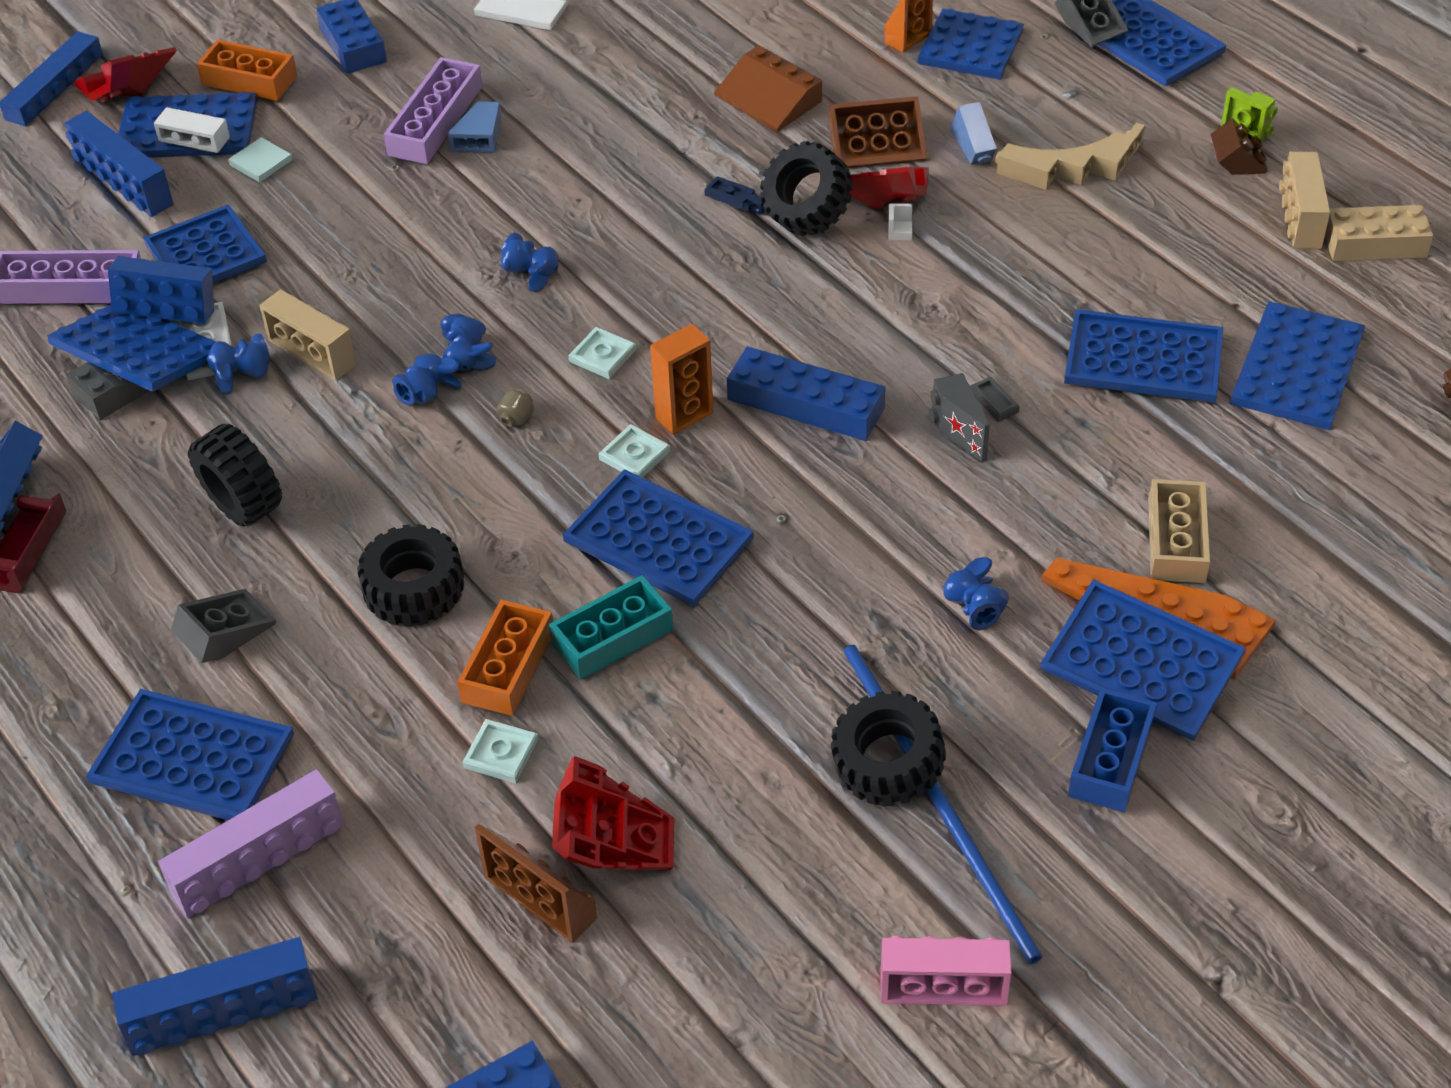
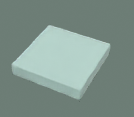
(260, 159)
(602, 352)
(634, 451)
(500, 751)

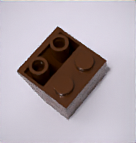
(1238, 149)

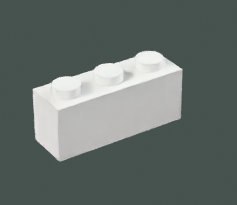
(191, 130)

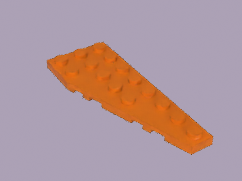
(1200, 607)

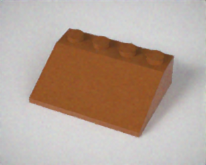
(770, 88)
(877, 131)
(535, 885)

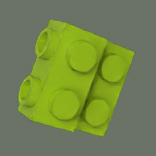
(1252, 110)

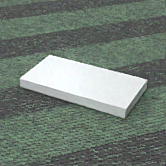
(531, 13)
(215, 329)

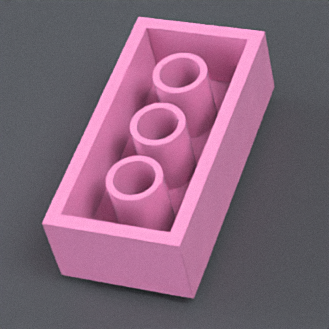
(945, 971)

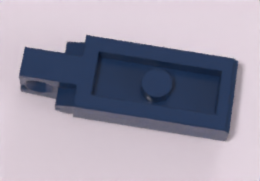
(734, 195)

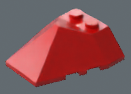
(124, 76)
(890, 185)
(608, 825)

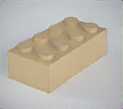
(1304, 200)
(1378, 233)
(308, 334)
(1178, 531)

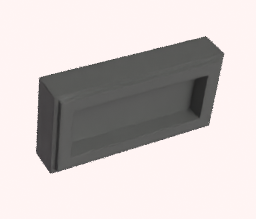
(994, 399)

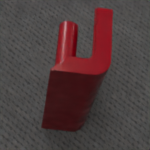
(28, 539)

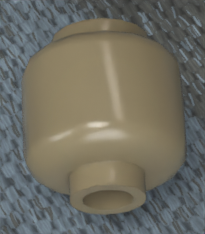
(515, 408)

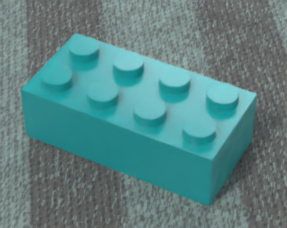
(611, 627)

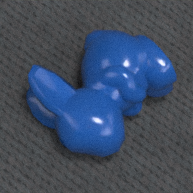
(521, 256)
(464, 342)
(247, 357)
(421, 379)
(981, 599)

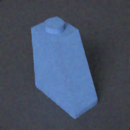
(477, 129)
(973, 133)

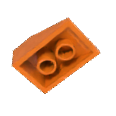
(909, 24)

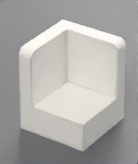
(900, 221)

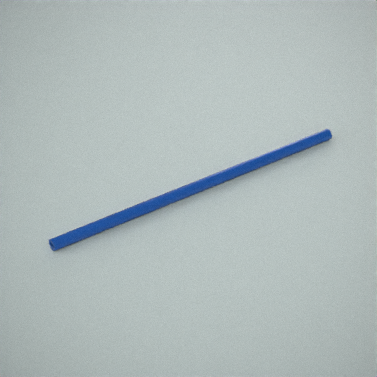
(957, 829)

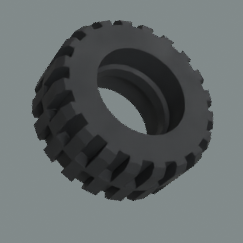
(785, 175)
(235, 474)
(417, 599)
(897, 778)

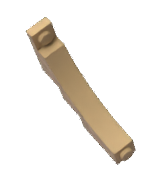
(1042, 166)

